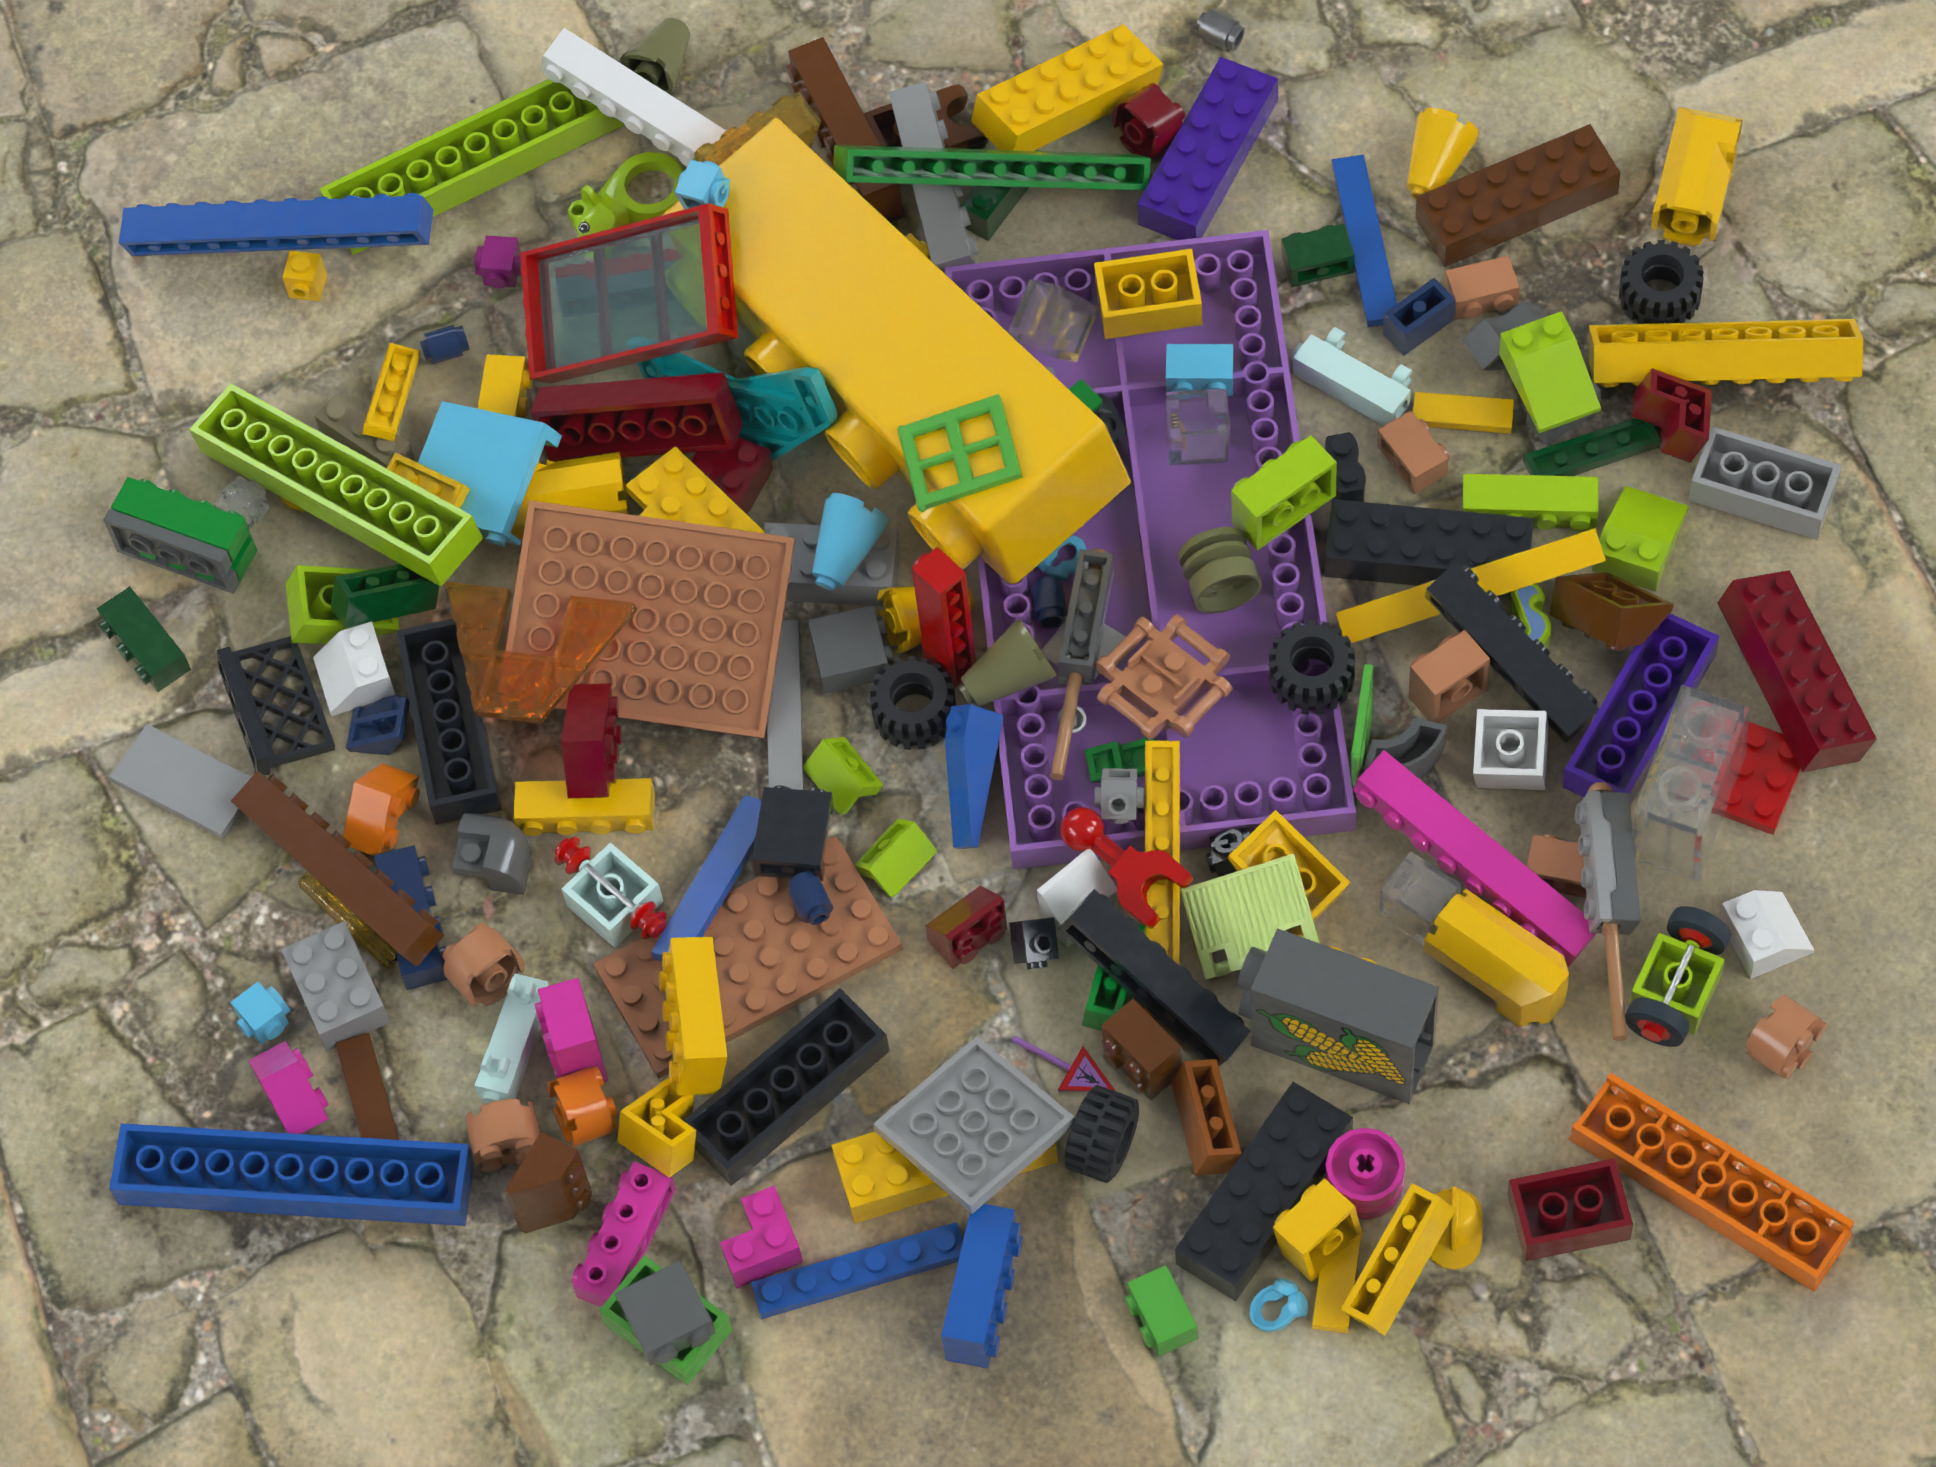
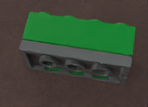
(180, 534)

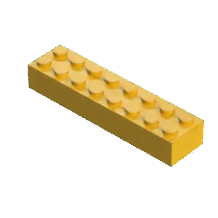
(1727, 351)

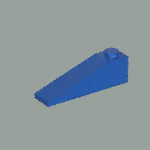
(970, 759)

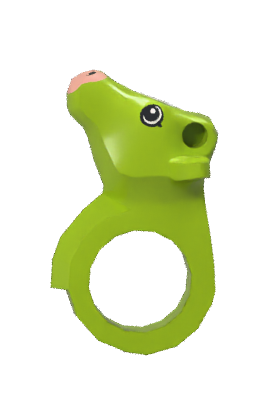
(613, 206)

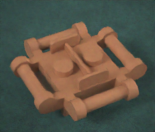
(1163, 678)

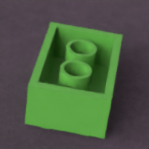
(689, 1360)

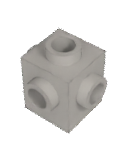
(1119, 795)

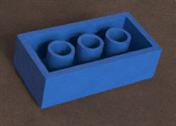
(981, 1286)

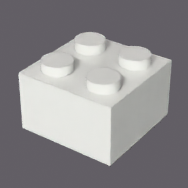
(1511, 749)

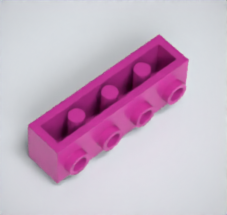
(624, 1234)

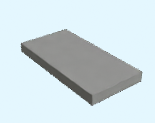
(181, 780)

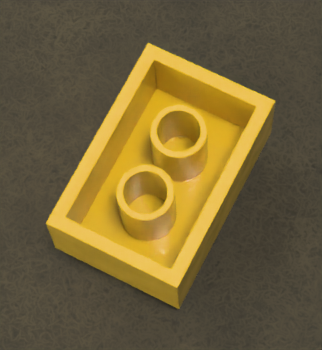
(1148, 293)

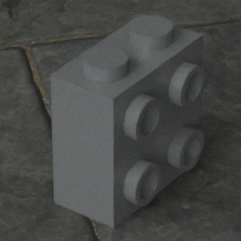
(849, 648)
(665, 1313)

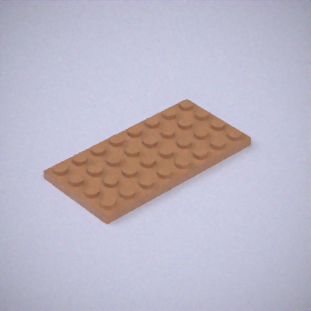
(761, 955)

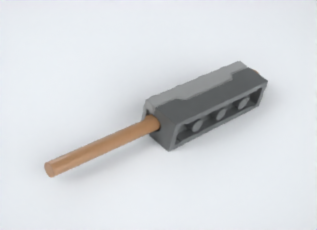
(1081, 641)
(1609, 881)

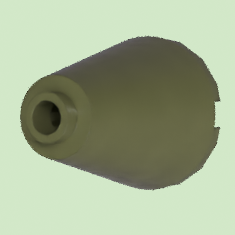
(660, 54)
(1006, 667)

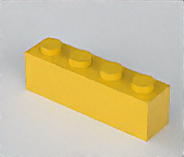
(505, 385)
(546, 808)
(1398, 1259)

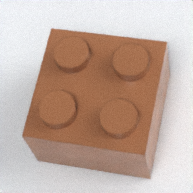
(1448, 677)

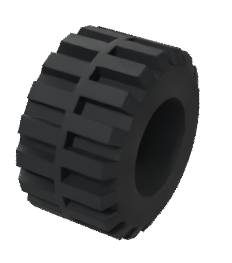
(1664, 263)
(1317, 643)
(909, 679)
(1101, 1133)

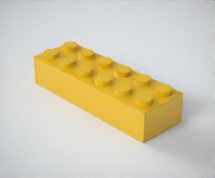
(1065, 91)
(884, 1181)

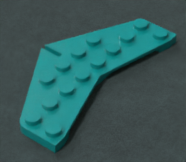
(775, 407)

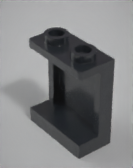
(792, 832)

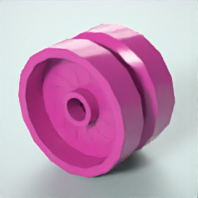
(1367, 1171)

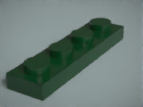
(1593, 449)

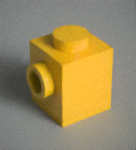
(304, 276)

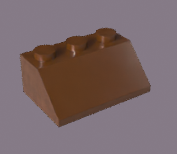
(1608, 608)
(548, 1185)

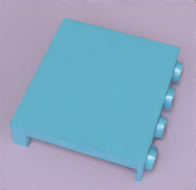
(490, 456)

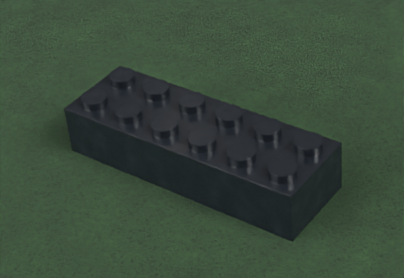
(1416, 542)
(447, 730)
(786, 1086)
(1270, 1176)

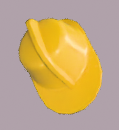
(1463, 1235)

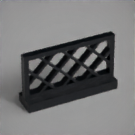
(246, 704)

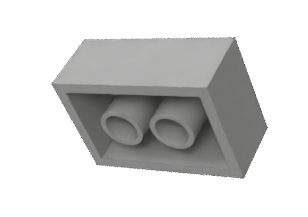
(335, 985)

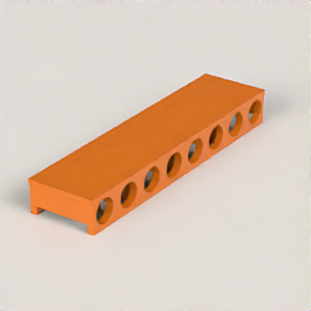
(1712, 1182)

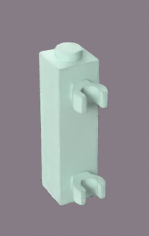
(1350, 380)
(511, 1041)

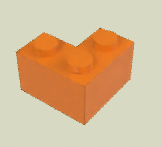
(376, 806)

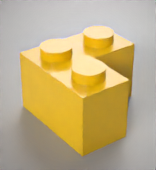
(656, 1129)

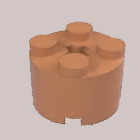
(482, 965)
(1785, 1037)
(502, 1133)

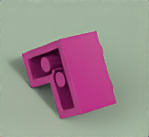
(285, 1082)
(767, 1246)

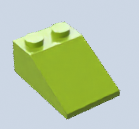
(1549, 371)
(1640, 537)
(309, 605)

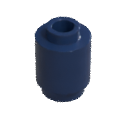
(444, 344)
(1048, 602)
(810, 898)

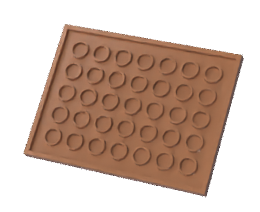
(703, 622)

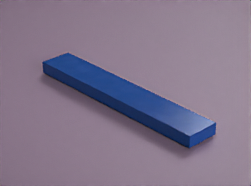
(1365, 237)
(714, 877)

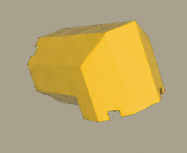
(1696, 176)
(579, 482)
(1500, 959)

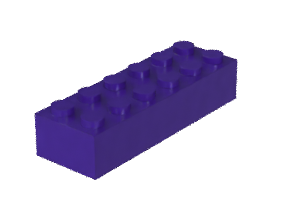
(1208, 151)
(1638, 706)

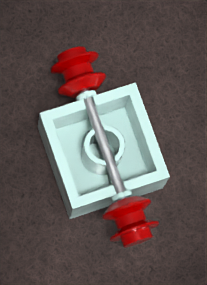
(610, 892)

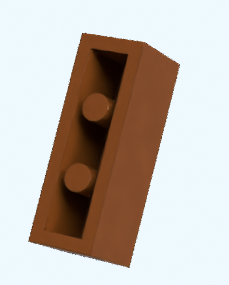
(1206, 1117)

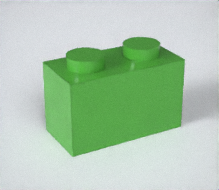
(1161, 1310)

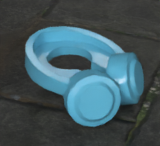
(1065, 568)
(1296, 1306)

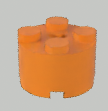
(582, 1107)

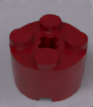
(1148, 121)

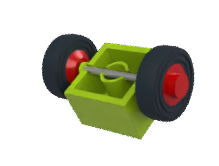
(1678, 977)

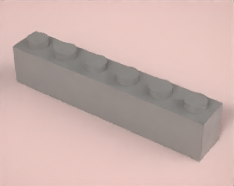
(938, 205)

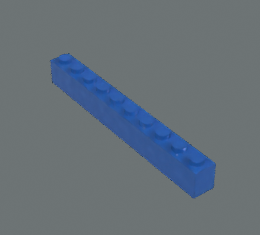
(276, 225)

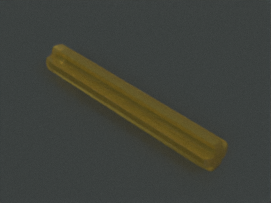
(340, 912)

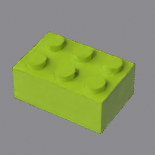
(1283, 492)

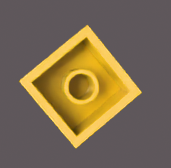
(1316, 1229)

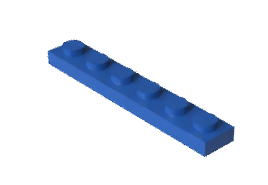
(858, 1270)

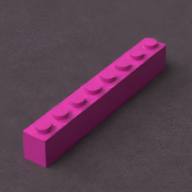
(1472, 856)

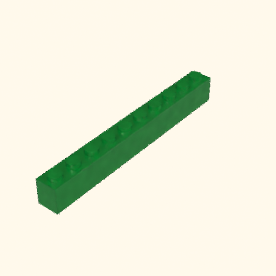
(991, 167)

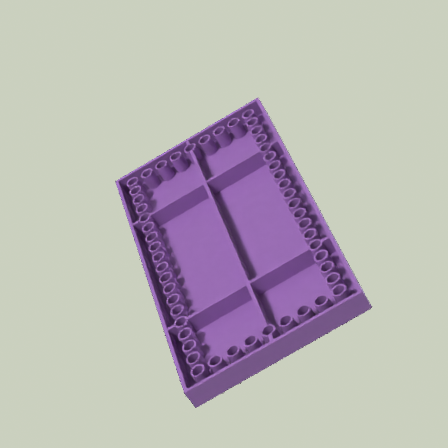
(1249, 747)

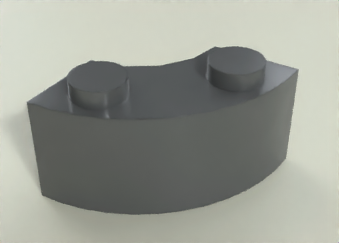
(1485, 335)
(1415, 748)

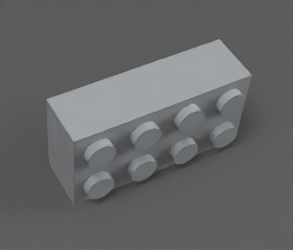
(1764, 483)
(873, 574)

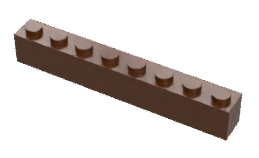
(337, 868)

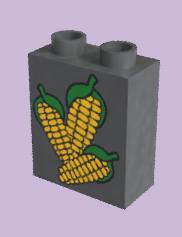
(1339, 1014)

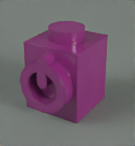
(498, 261)

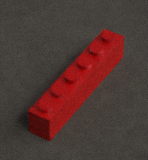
(944, 613)

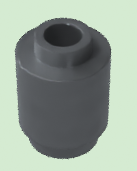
(1220, 30)

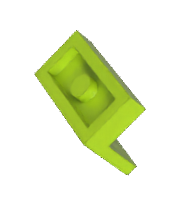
(841, 770)
(896, 856)

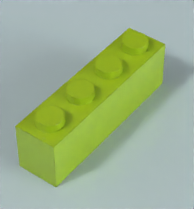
(1547, 499)

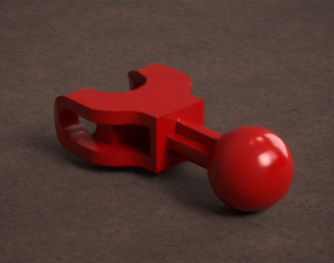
(1131, 869)

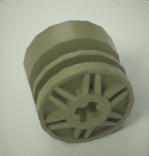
(1219, 570)

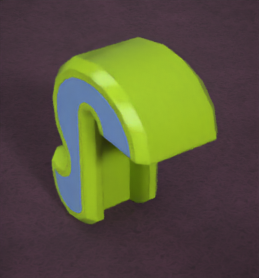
(1529, 606)

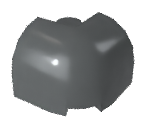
(494, 851)

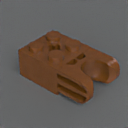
(952, 101)

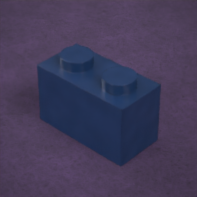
(1419, 316)

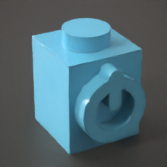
(702, 184)
(261, 1012)

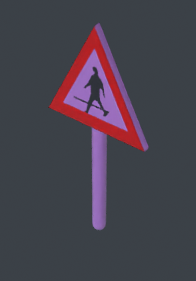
(1081, 1074)

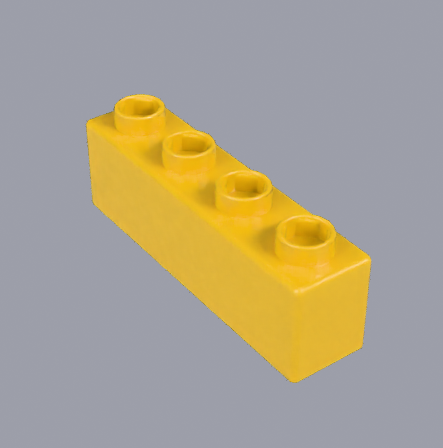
(900, 342)

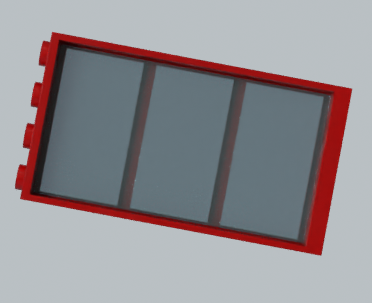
(629, 294)

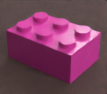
(568, 1029)

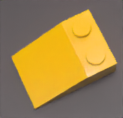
(1277, 839)

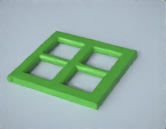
(959, 451)
(1362, 727)

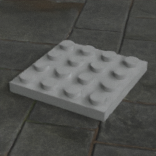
(974, 1124)

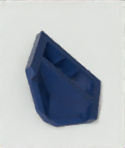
(378, 726)

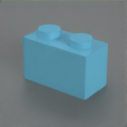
(1199, 367)

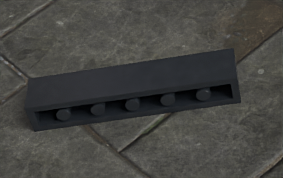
(1512, 652)
(1154, 978)

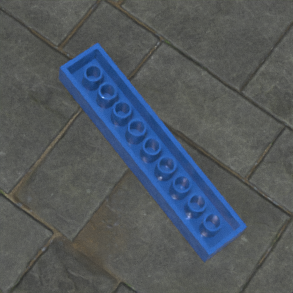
(292, 1174)

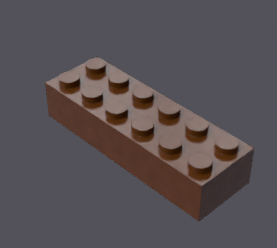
(826, 91)
(1517, 195)

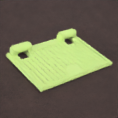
(1245, 912)

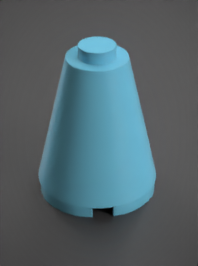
(845, 539)

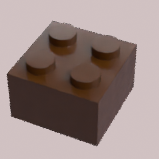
(1140, 1050)

